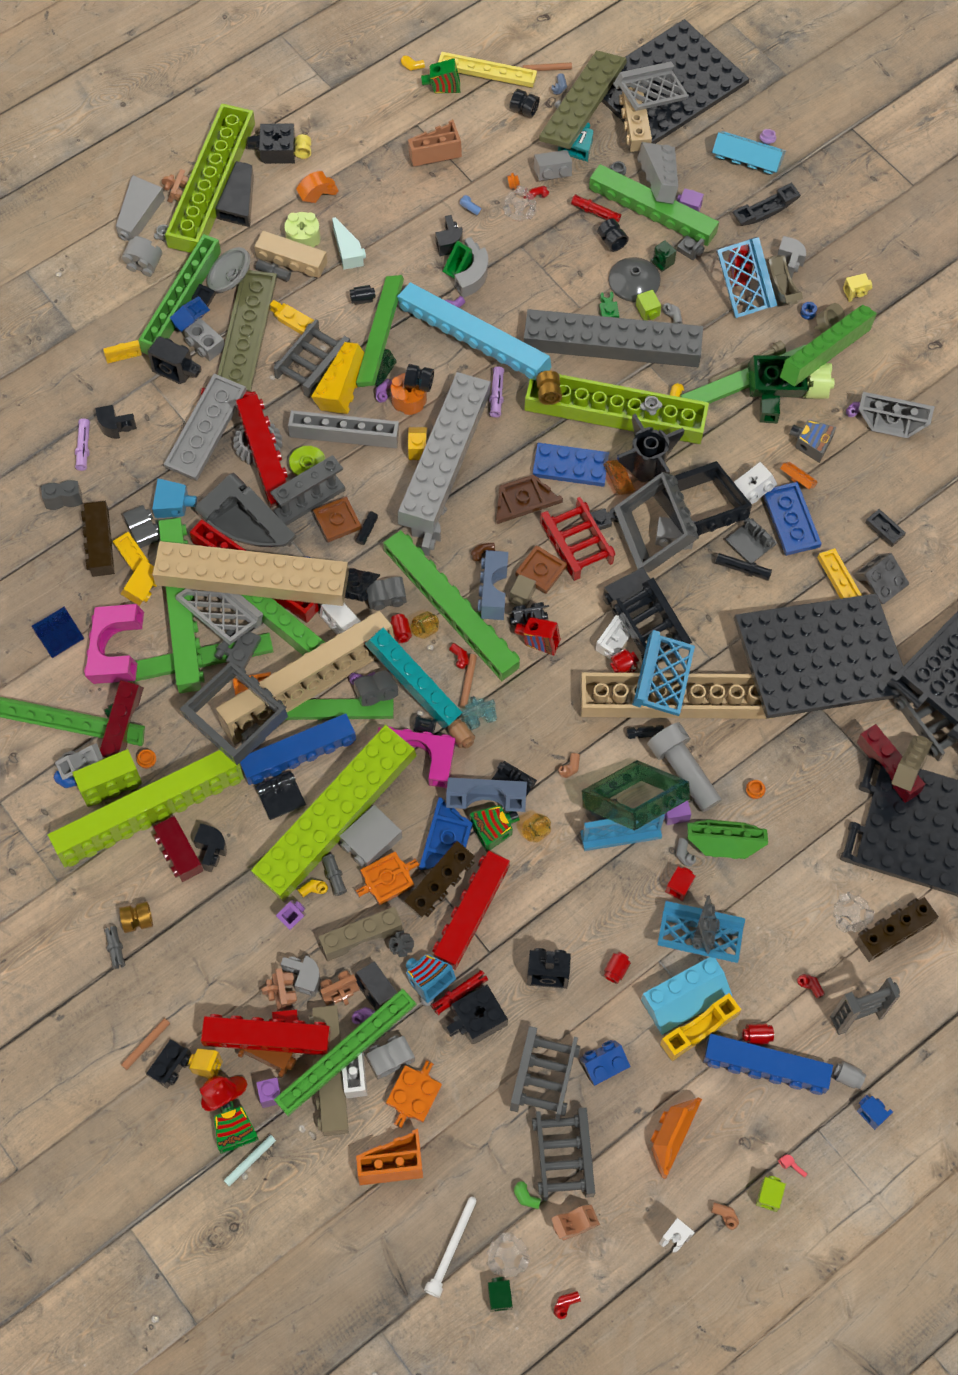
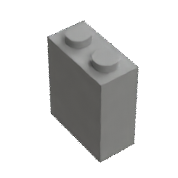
(370, 837)

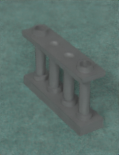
(310, 383)
(308, 490)
(914, 718)
(853, 1008)
(525, 1079)
(583, 1163)

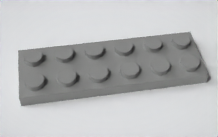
(205, 427)

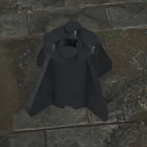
(649, 451)

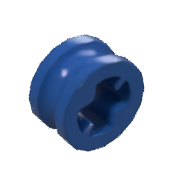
(805, 314)

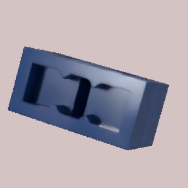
(189, 313)

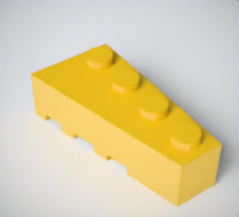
(340, 379)

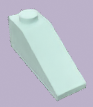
(348, 246)

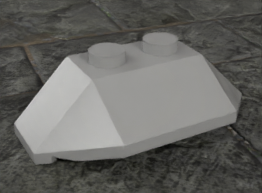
(894, 415)

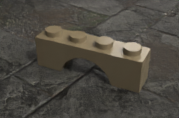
(912, 762)
(345, 938)

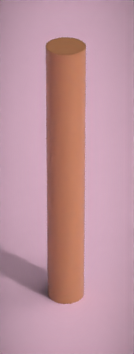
(546, 67)
(468, 681)
(145, 1044)

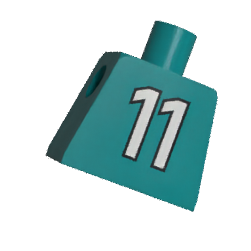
(582, 145)

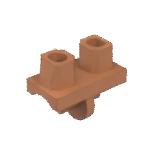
(170, 183)
(277, 987)
(340, 990)

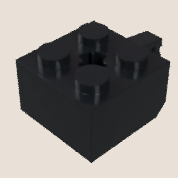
(275, 143)
(172, 361)
(548, 968)
(475, 1027)

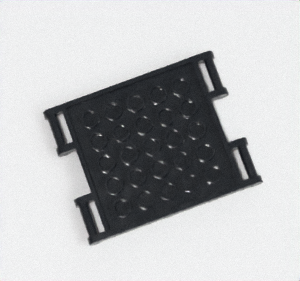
(934, 674)
(910, 838)

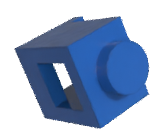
(873, 1111)

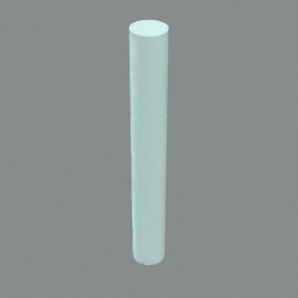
(231, 1178)

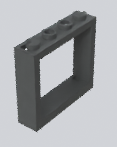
(632, 533)
(211, 689)

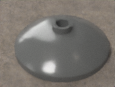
(629, 284)

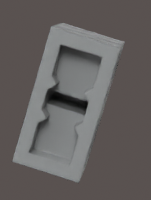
(207, 343)

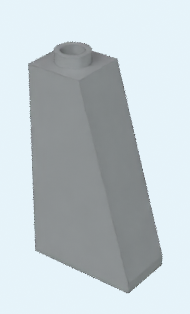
(138, 207)

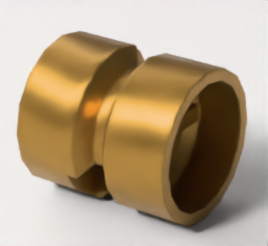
(549, 387)
(136, 917)

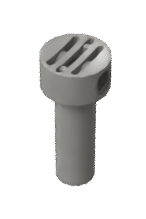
(671, 744)

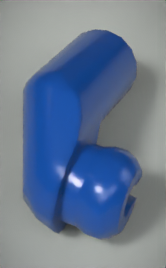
(67, 783)

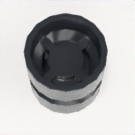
(526, 103)
(612, 235)
(419, 377)

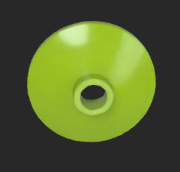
(303, 456)

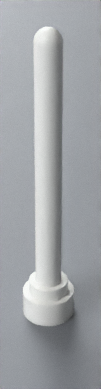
(434, 1287)

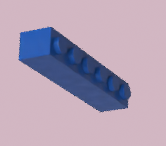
(298, 749)
(768, 1064)

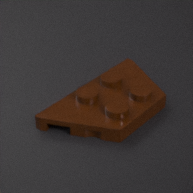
(523, 498)

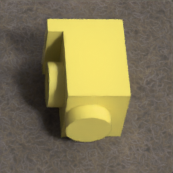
(857, 286)

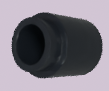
(362, 294)

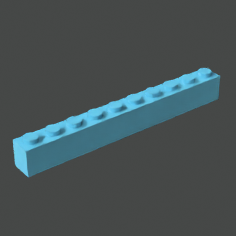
(473, 331)

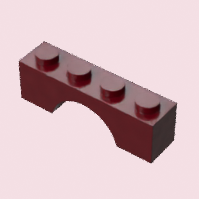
(124, 705)
(879, 747)

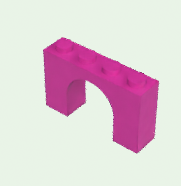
(106, 623)
(438, 747)

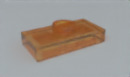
(619, 477)

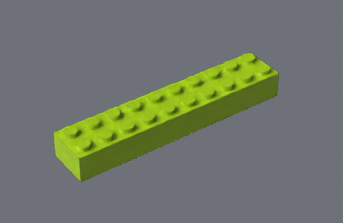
(209, 176)
(615, 405)
(144, 807)
(334, 813)

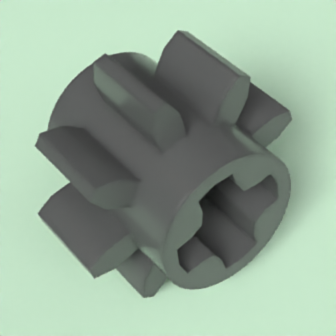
(401, 944)

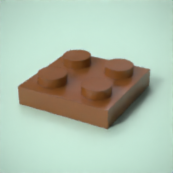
(337, 519)
(542, 568)

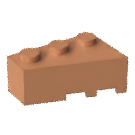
(435, 146)

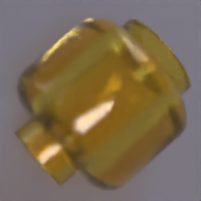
(425, 625)
(536, 828)

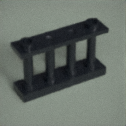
(660, 606)

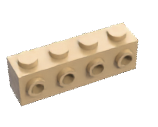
(635, 123)
(290, 254)

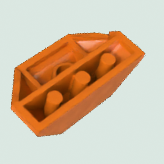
(672, 1133)

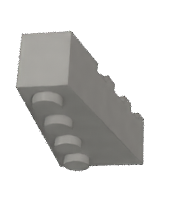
(661, 170)

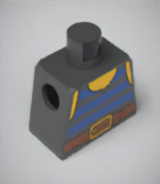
(813, 438)

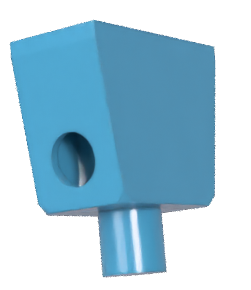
(171, 499)

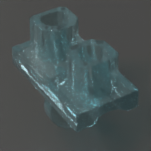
(478, 709)

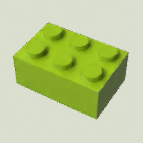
(107, 778)

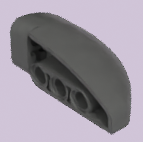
(243, 515)

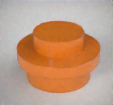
(513, 181)
(146, 759)
(755, 789)

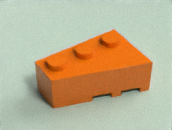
(392, 1161)

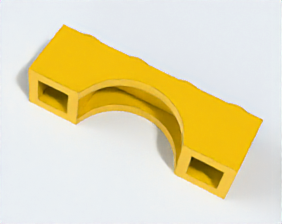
(710, 1021)

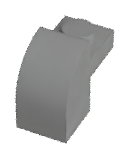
(794, 253)
(429, 539)
(78, 760)
(308, 974)

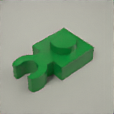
(608, 307)

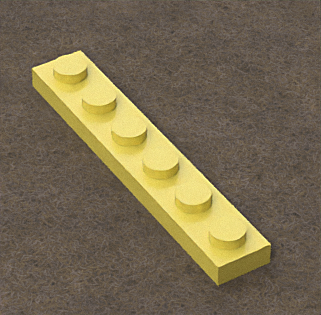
(492, 70)

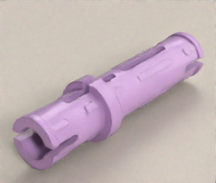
(496, 397)
(82, 450)

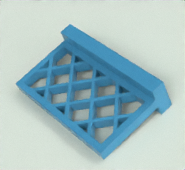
(762, 275)
(647, 673)
(611, 834)
(690, 916)

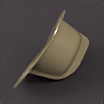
(829, 317)

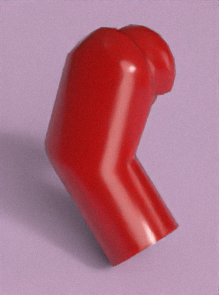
(542, 190)
(461, 654)
(811, 983)
(564, 1302)

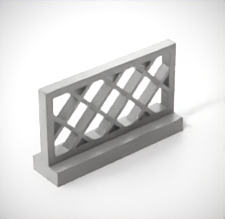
(646, 76)
(243, 611)

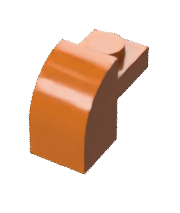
(315, 185)

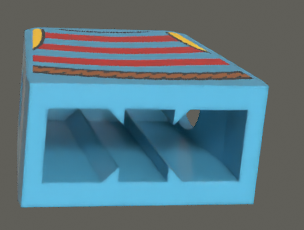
(429, 976)

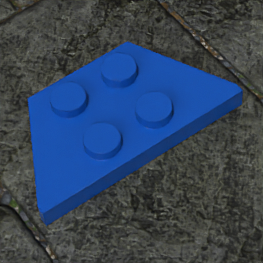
(445, 830)

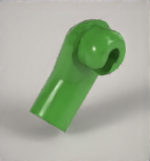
(524, 1197)

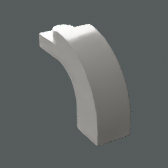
(474, 277)

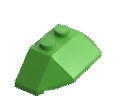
(727, 838)

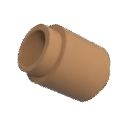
(463, 735)

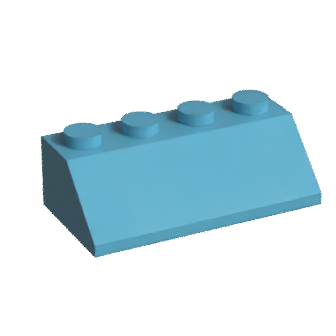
(748, 151)
(686, 995)

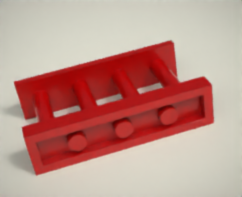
(566, 551)

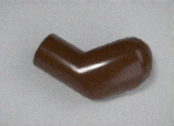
(480, 549)

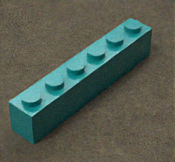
(413, 678)

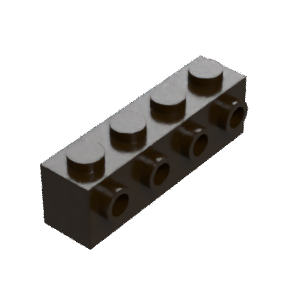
(99, 539)
(439, 879)
(896, 929)

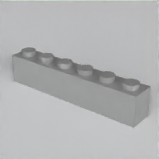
(343, 429)

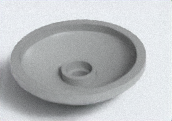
(229, 270)

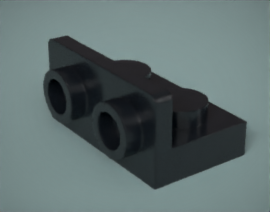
(169, 1064)

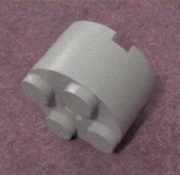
(141, 256)

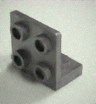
(883, 576)

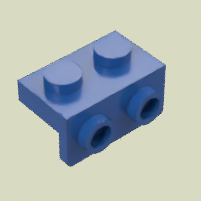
(605, 1062)

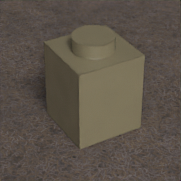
(522, 591)

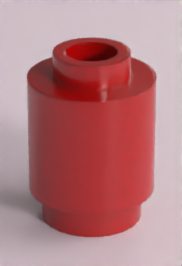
(401, 628)
(617, 967)
(758, 1033)

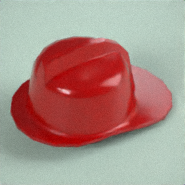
(221, 1090)

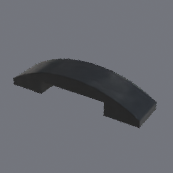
(760, 211)

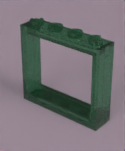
(598, 795)

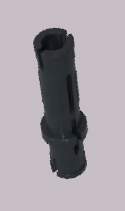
(743, 566)

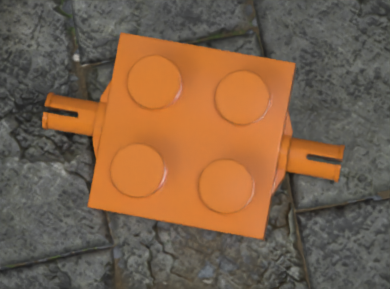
(387, 878)
(413, 1094)

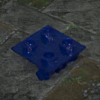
(58, 632)

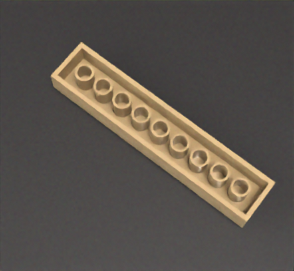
(251, 573)
(304, 677)
(705, 696)

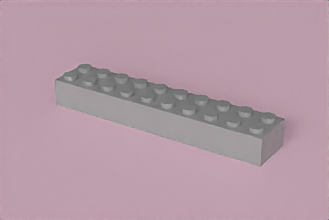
(444, 453)

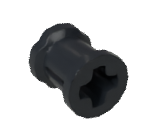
(418, 727)

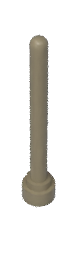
(777, 349)

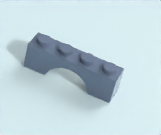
(493, 601)
(464, 791)

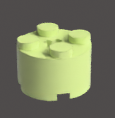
(303, 228)
(820, 383)

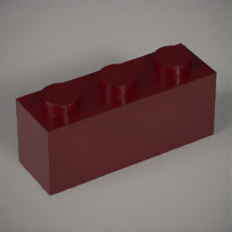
(177, 849)

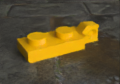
(290, 316)

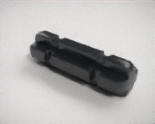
(367, 528)
(643, 731)

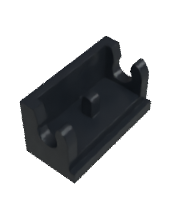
(374, 985)

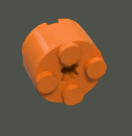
(406, 399)

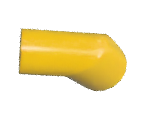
(410, 64)
(676, 389)

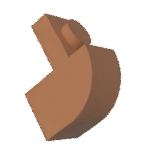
(575, 1222)

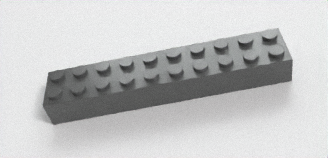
(614, 338)

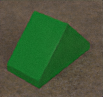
(459, 260)

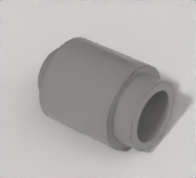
(849, 1075)

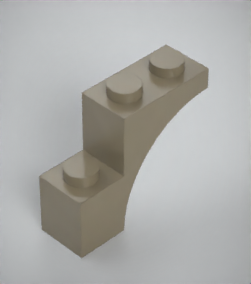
(782, 283)

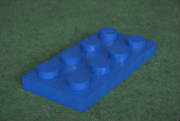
(570, 464)
(792, 519)

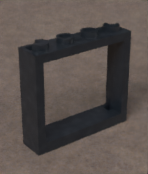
(701, 475)

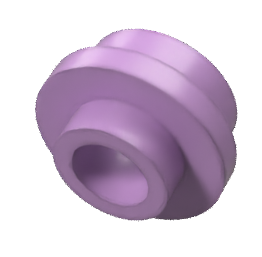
(768, 136)

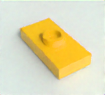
(122, 351)
(129, 550)

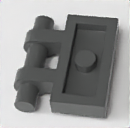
(242, 651)

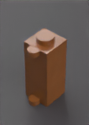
(277, 1060)

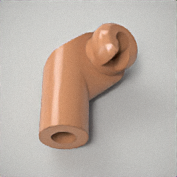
(571, 768)
(728, 1215)

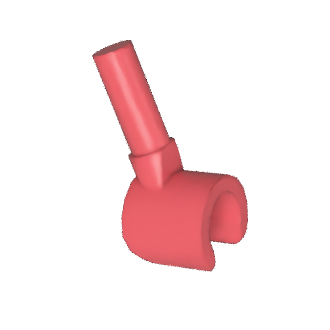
(787, 1160)

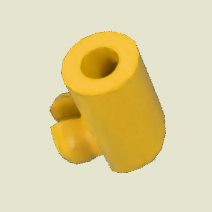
(313, 886)

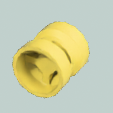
(302, 146)

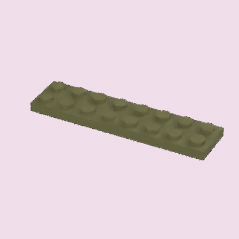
(582, 99)
(247, 328)

